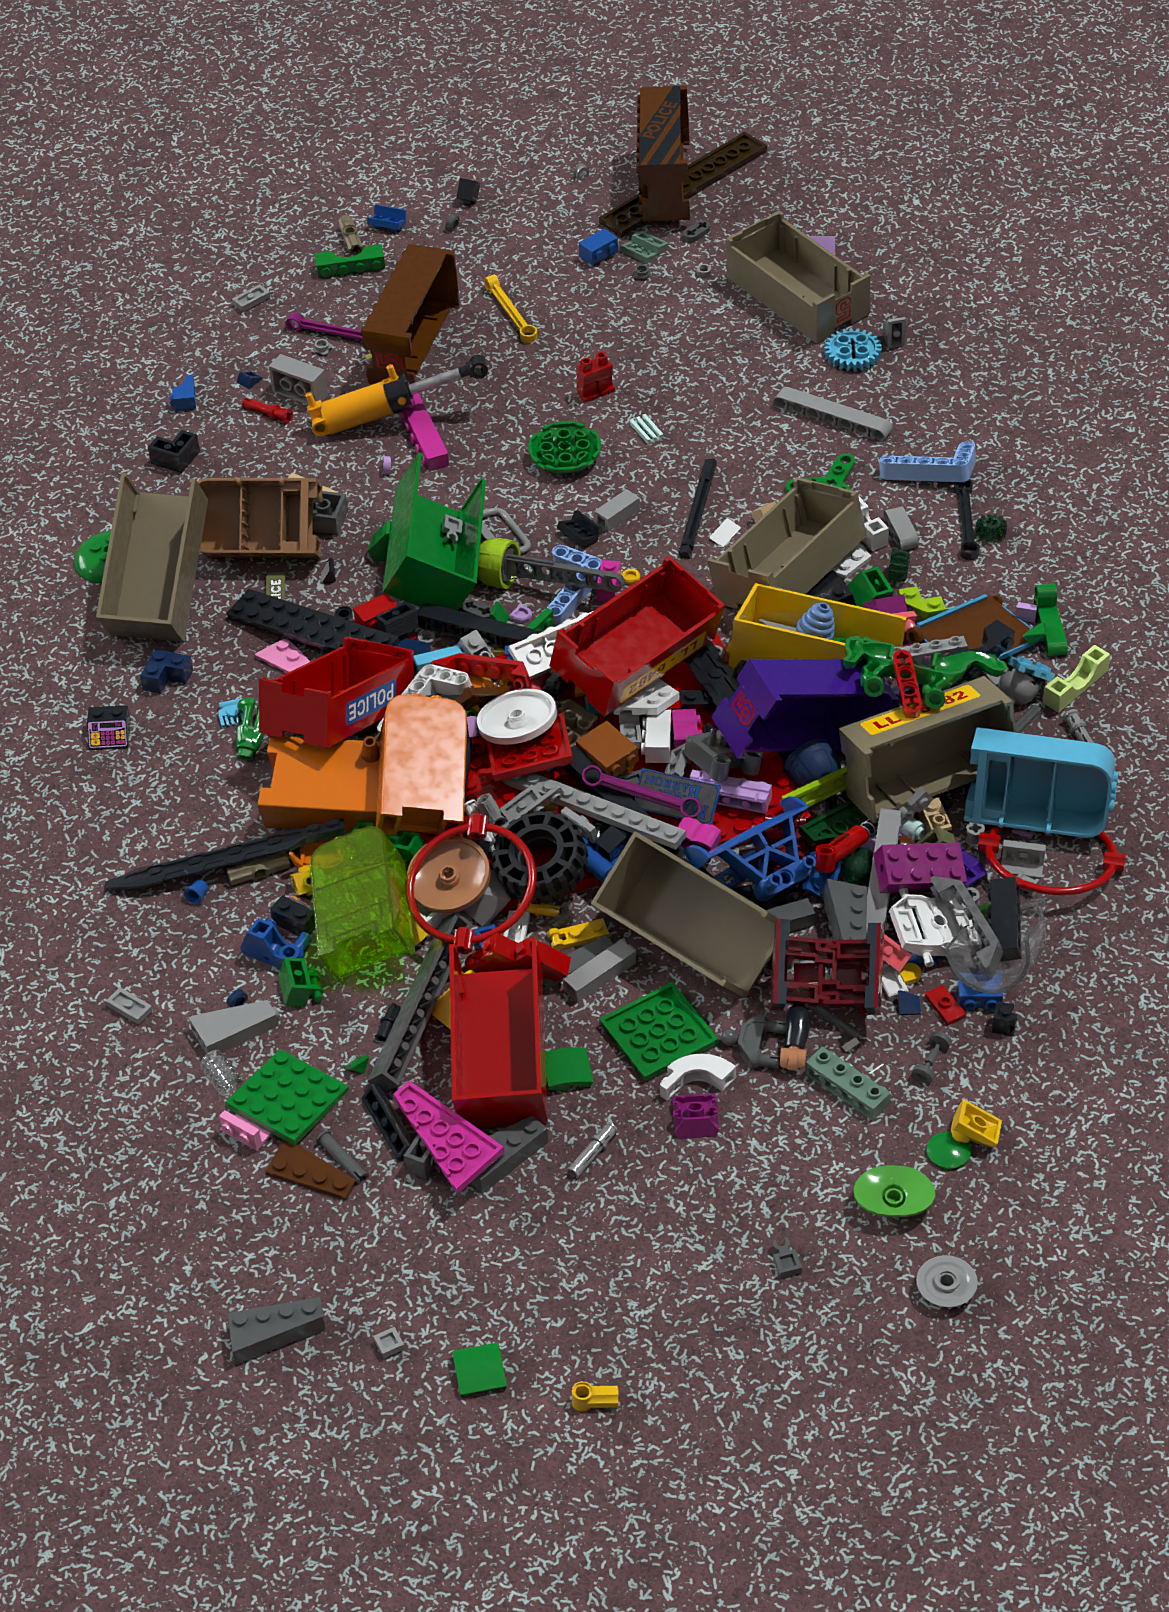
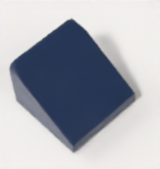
(248, 379)

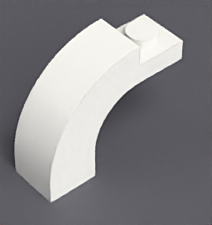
(697, 1068)

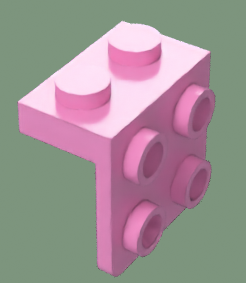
(243, 1130)

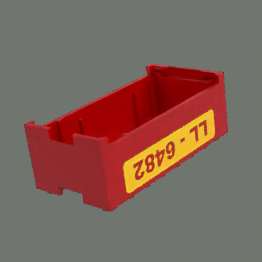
(637, 636)

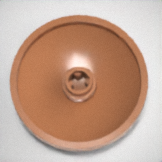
(451, 876)

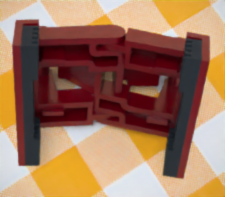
(809, 982)

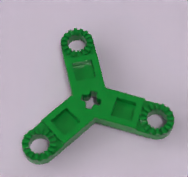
(836, 474)

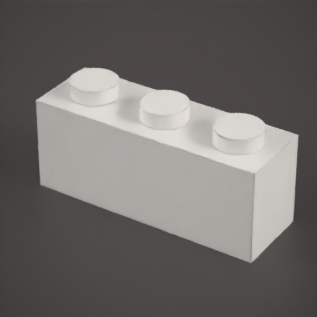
(657, 737)

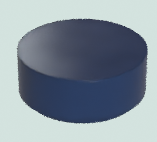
(237, 998)

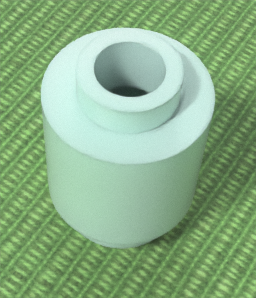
(912, 828)

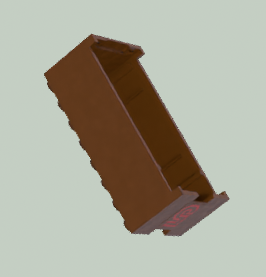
(410, 311)

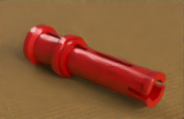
(274, 411)

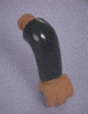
(796, 1036)

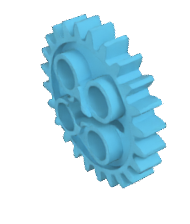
(839, 349)

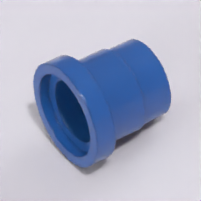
(196, 892)

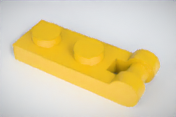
(577, 934)

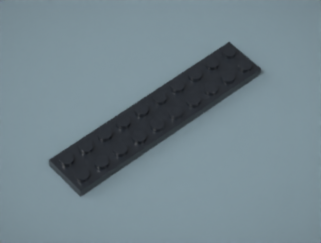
(301, 622)

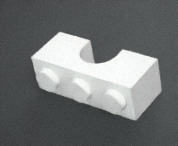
(876, 530)

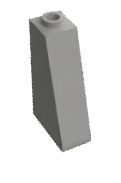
(233, 1025)

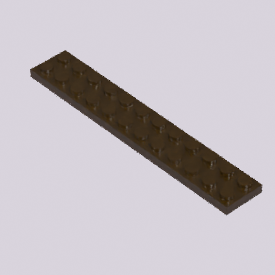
(700, 175)

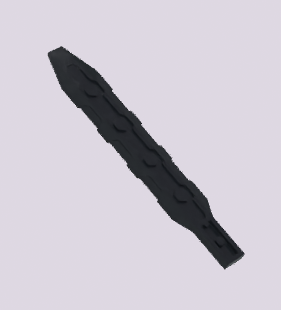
(713, 673)
(228, 855)

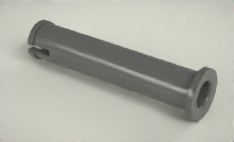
(341, 1156)

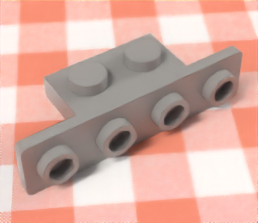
(527, 802)

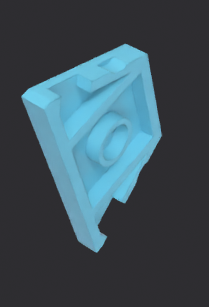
(1025, 665)

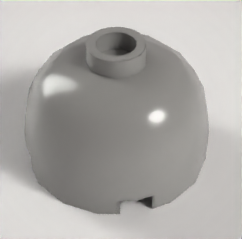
(1018, 687)

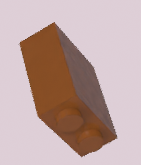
(609, 749)

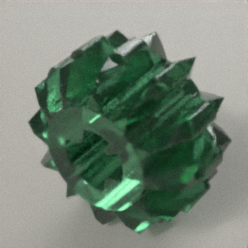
(991, 528)
(899, 565)

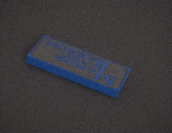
(680, 787)

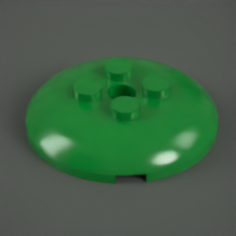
(564, 447)
(91, 557)

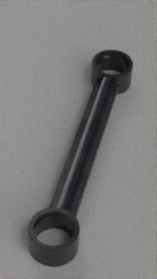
(966, 520)

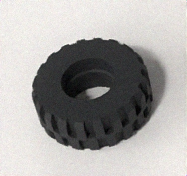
(556, 876)

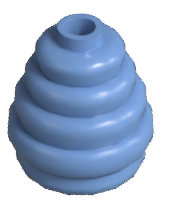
(817, 622)

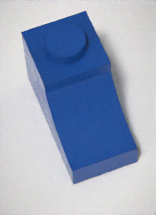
(184, 396)

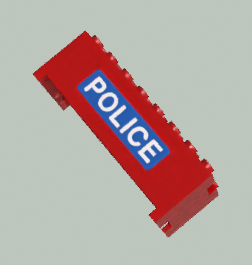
(335, 692)

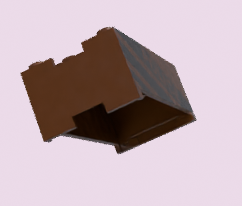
(659, 155)

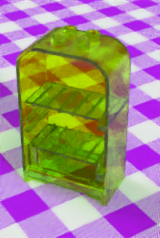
(360, 902)

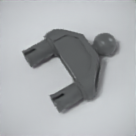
(751, 1040)

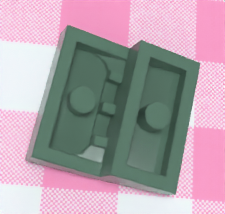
(645, 242)

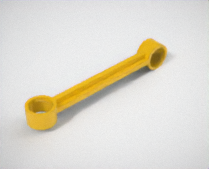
(492, 284)

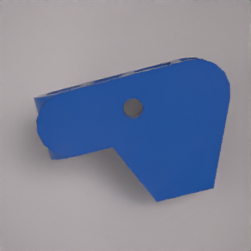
(268, 946)

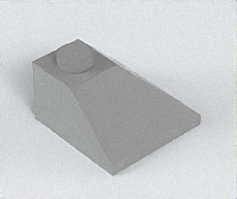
(490, 903)

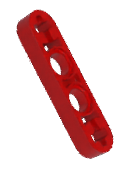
(909, 683)

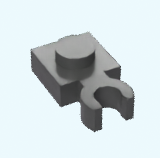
(786, 1260)

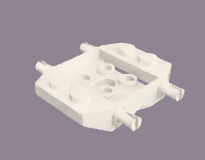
(936, 936)

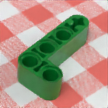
(1046, 600)

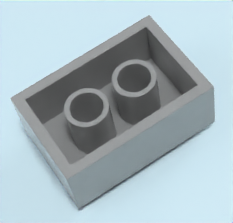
(296, 378)

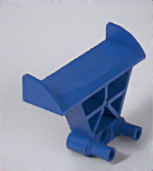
(770, 886)

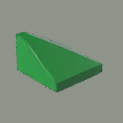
(1035, 633)

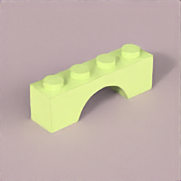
(1091, 667)

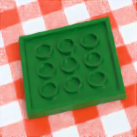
(658, 1031)
(287, 1097)

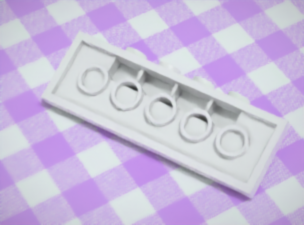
(538, 648)

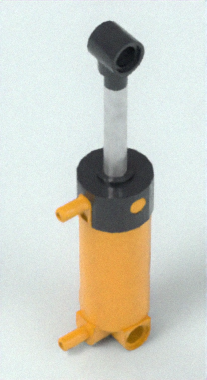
(381, 399)

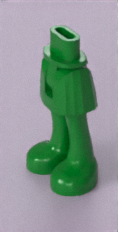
(248, 737)

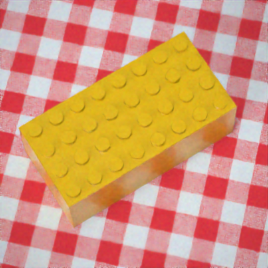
(786, 607)

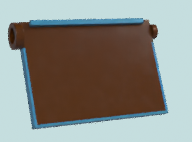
(969, 621)

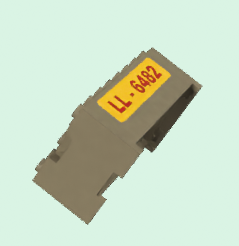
(899, 754)

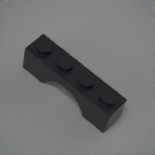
(995, 640)

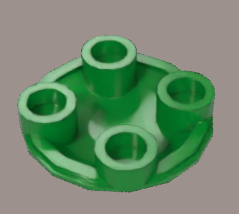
(947, 1152)

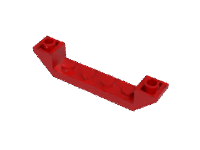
(489, 668)

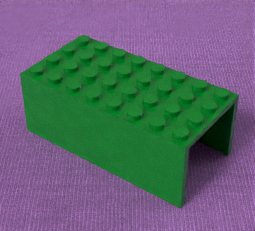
(418, 560)

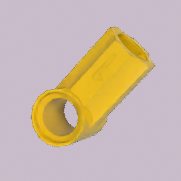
(595, 1396)

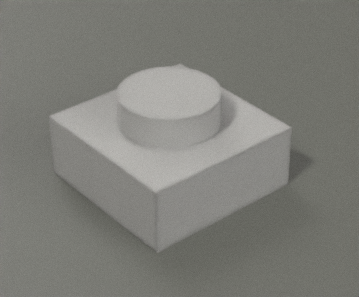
(389, 1342)

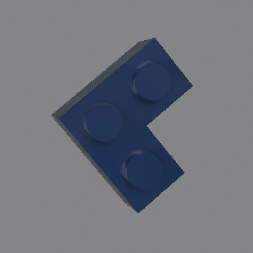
(164, 667)

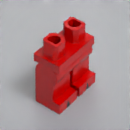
(594, 377)

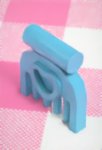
(229, 710)

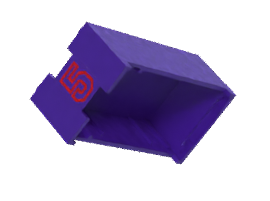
(794, 702)

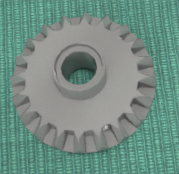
(946, 1271)

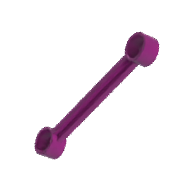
(320, 327)
(640, 791)

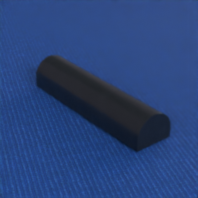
(387, 1120)

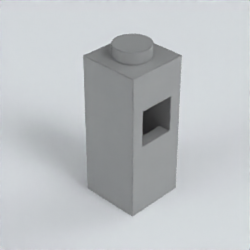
(617, 510)

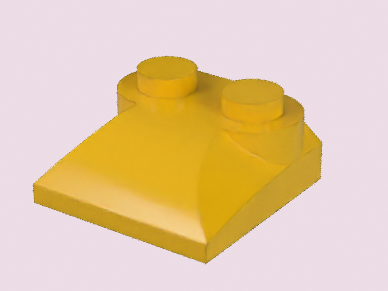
(975, 1125)

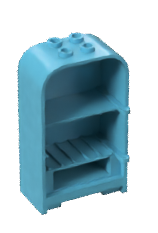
(1041, 783)

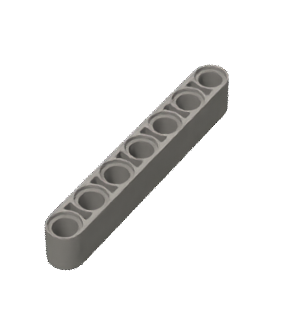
(833, 413)
(887, 834)

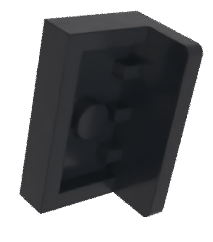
(580, 529)

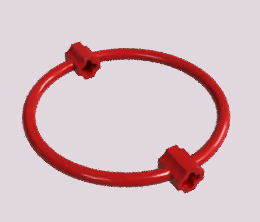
(477, 829)
(1112, 863)

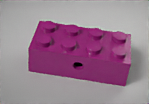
(914, 864)

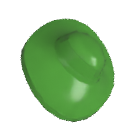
(894, 1191)

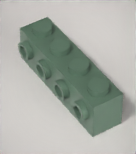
(847, 1083)

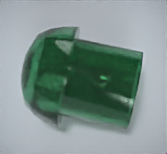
(858, 866)

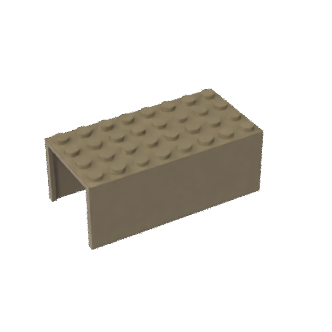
(151, 562)
(688, 914)

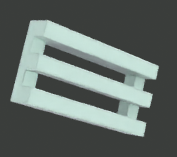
(634, 424)

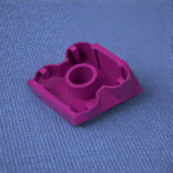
(695, 1115)

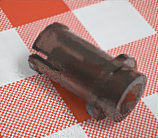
(565, 917)

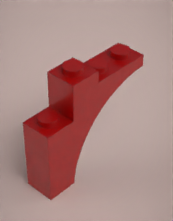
(503, 954)

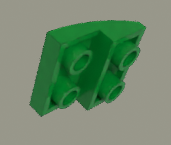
(568, 1068)
(479, 1369)

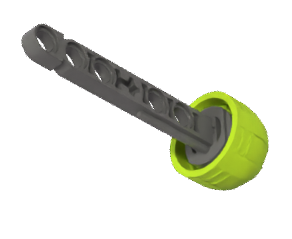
(502, 559)

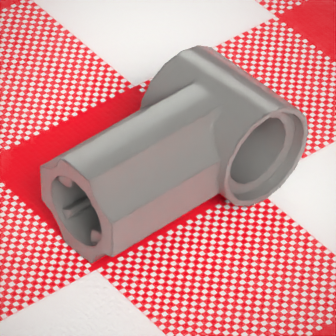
(489, 808)

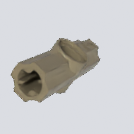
(350, 235)
(257, 868)

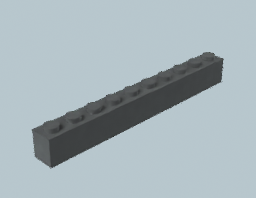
(416, 1009)

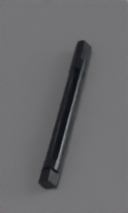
(697, 508)

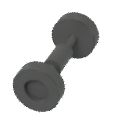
(923, 1072)

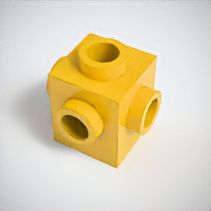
(299, 881)

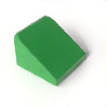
(499, 613)

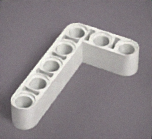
(436, 679)

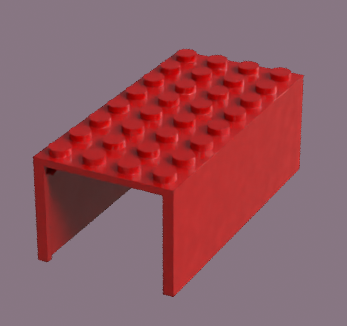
(498, 1044)

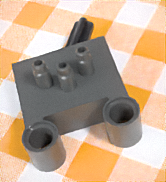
(716, 757)

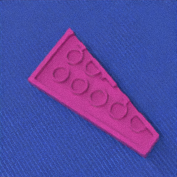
(452, 1141)

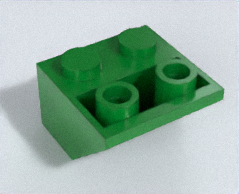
(869, 586)

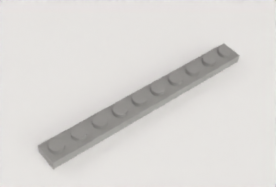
(604, 810)

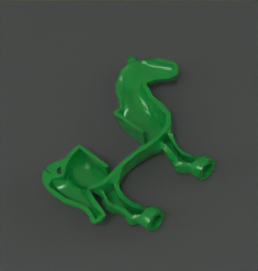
(944, 673)

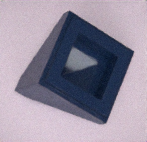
(908, 1003)

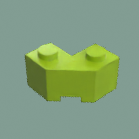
(923, 607)

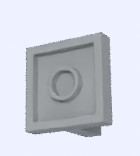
(1024, 858)

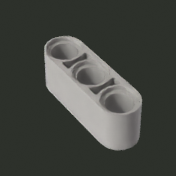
(901, 527)

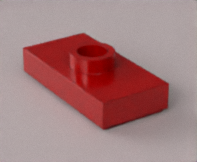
(945, 1005)

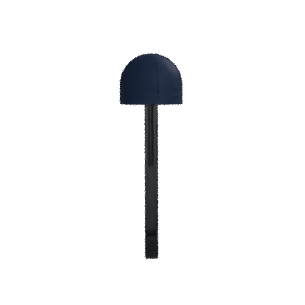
(809, 760)

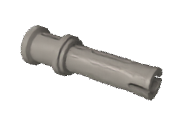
(1082, 731)

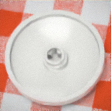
(517, 716)

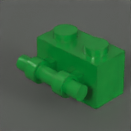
(299, 982)

